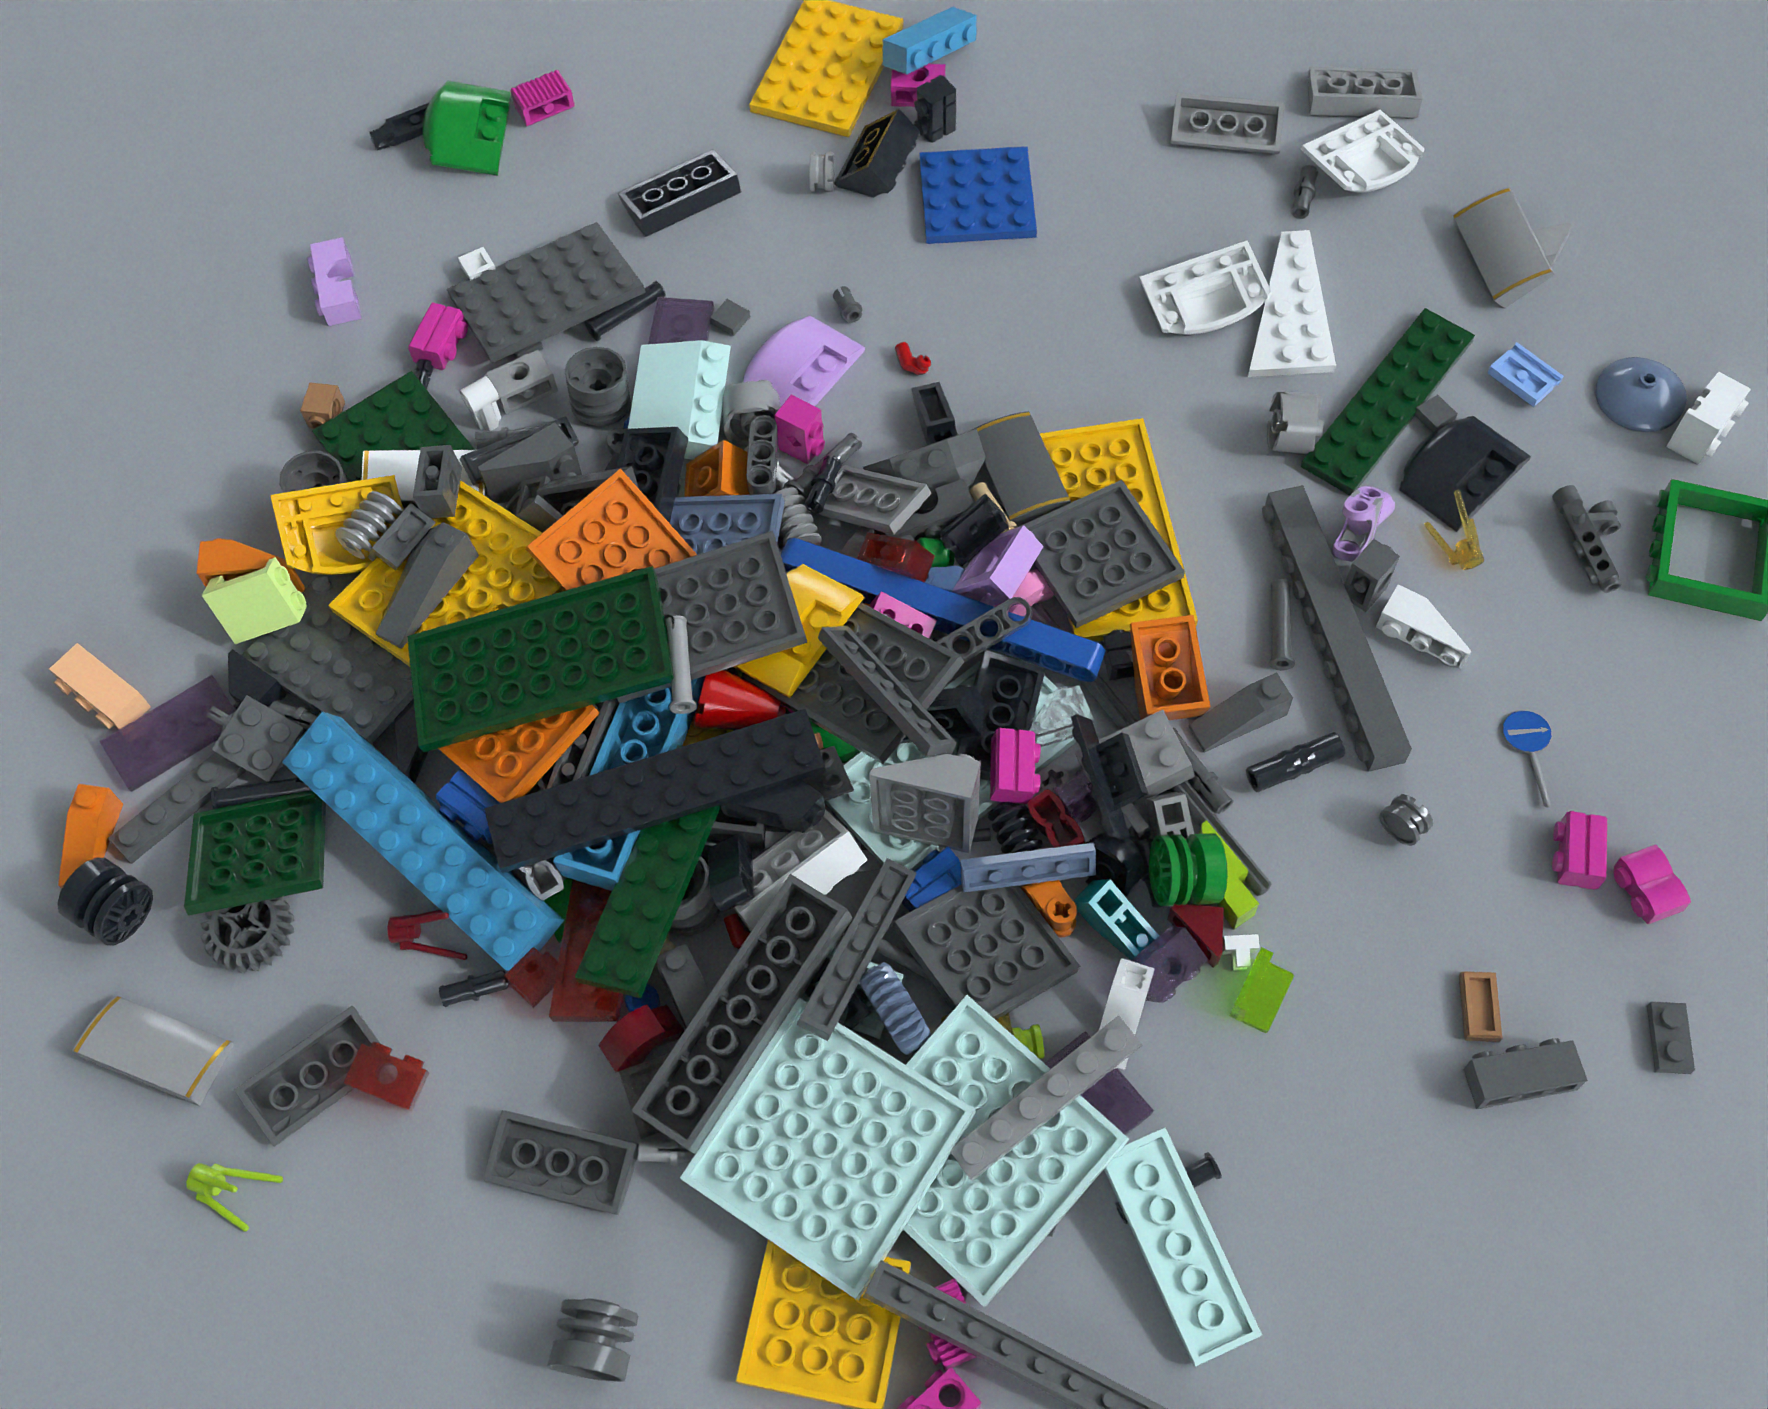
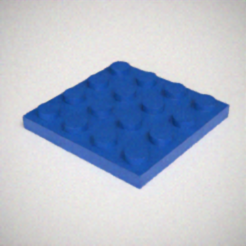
(977, 195)

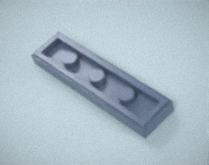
(1028, 867)

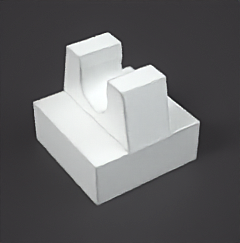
(1240, 949)

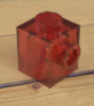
(533, 976)

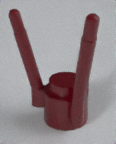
(408, 927)

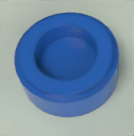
(650, 997)

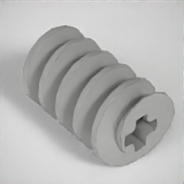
(796, 519)
(366, 522)

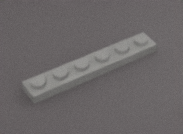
(1045, 1097)

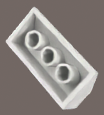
(816, 857)

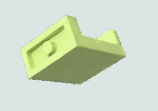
(255, 602)

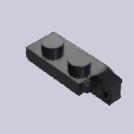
(399, 128)

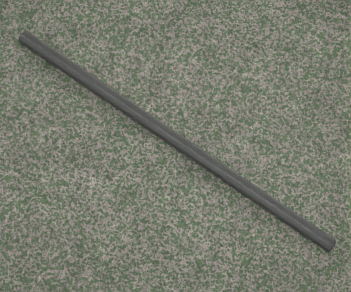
(1197, 807)

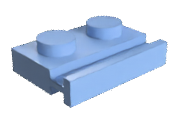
(1525, 374)

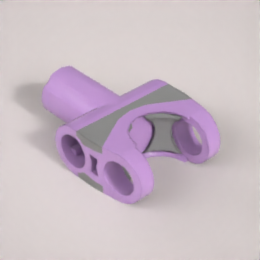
(1363, 513)

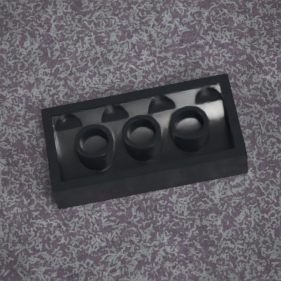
(680, 192)
(656, 463)
(1010, 700)

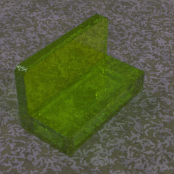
(1262, 993)

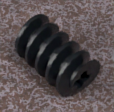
(1013, 830)

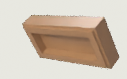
(1480, 1006)

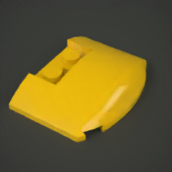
(311, 517)
(819, 604)

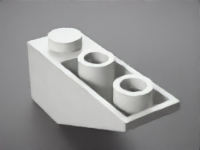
(1422, 626)

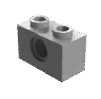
(522, 381)

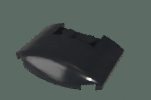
(1463, 458)

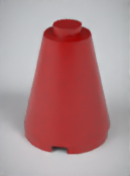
(734, 703)

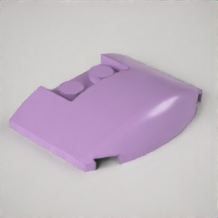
(803, 360)

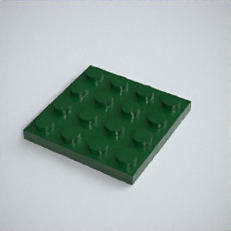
(389, 420)
(256, 852)

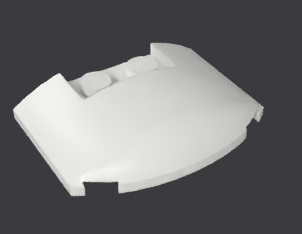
(1366, 153)
(1207, 291)

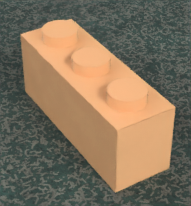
(98, 688)

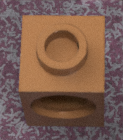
(321, 404)

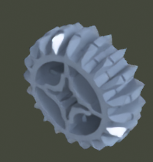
(895, 1008)

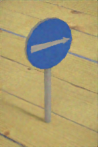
(1529, 734)

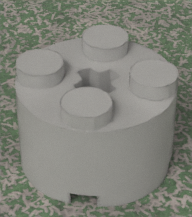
(744, 403)
(1294, 422)

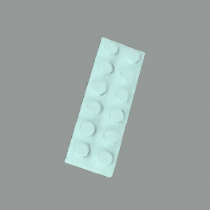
(1181, 1248)

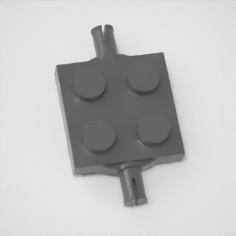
(255, 737)

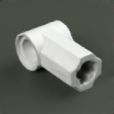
(481, 401)

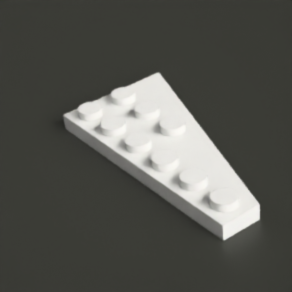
(1294, 319)

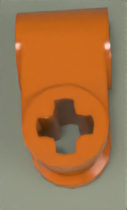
(1053, 905)

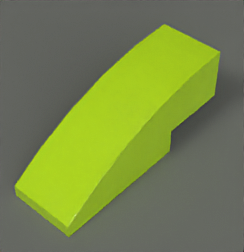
(1238, 901)

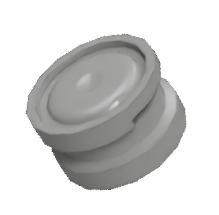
(822, 171)

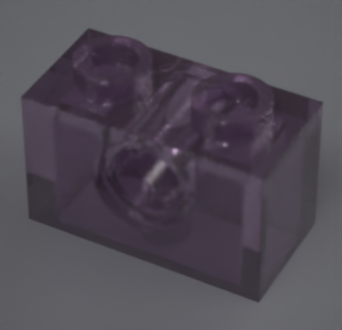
(1184, 959)

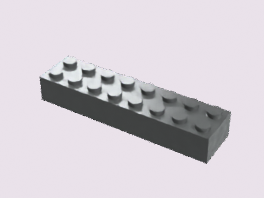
(743, 1013)

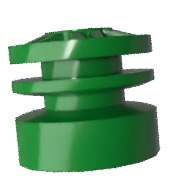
(1188, 869)

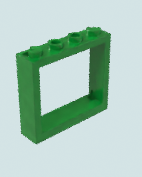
(1699, 593)

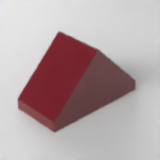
(1204, 926)

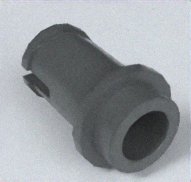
(850, 309)

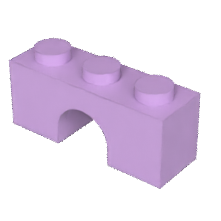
(336, 299)

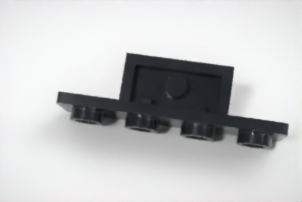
(1112, 772)

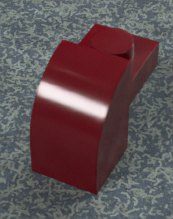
(637, 1034)

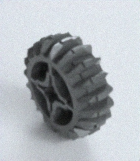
(252, 944)

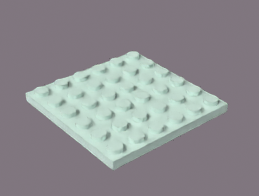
(828, 1149)
(996, 1221)

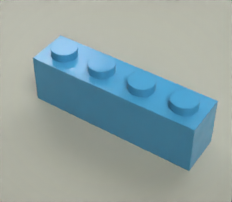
(929, 40)

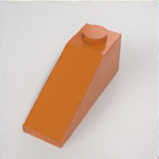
(88, 827)

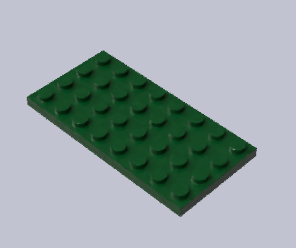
(539, 659)

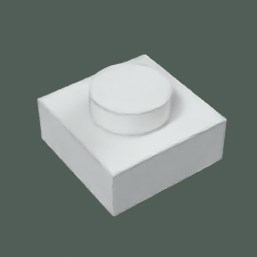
(476, 263)

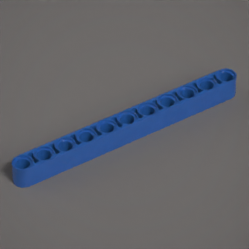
(1033, 643)

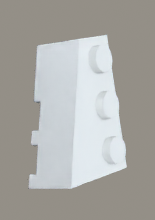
(1709, 418)

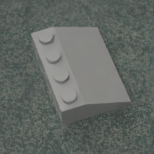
(928, 800)

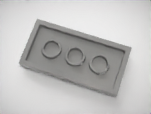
(873, 499)

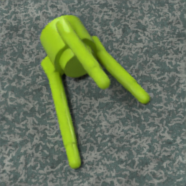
(210, 1181)

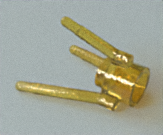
(1467, 550)

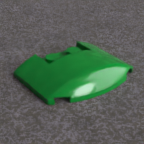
(467, 127)

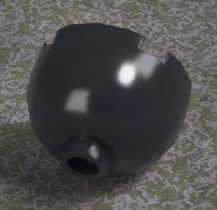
(1117, 861)

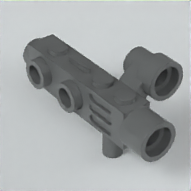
(1588, 543)

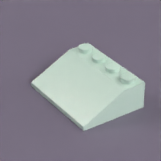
(682, 389)

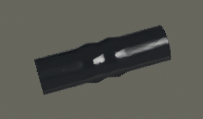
(1296, 761)

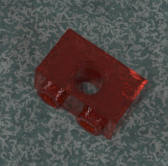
(897, 555)
(402, 1091)

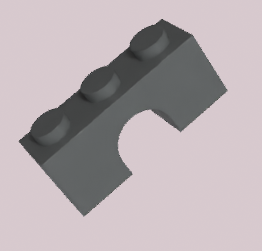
(952, 501)

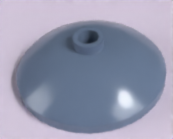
(1640, 394)

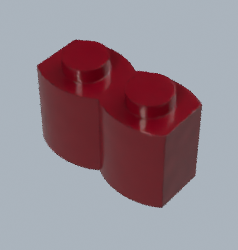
(1053, 820)

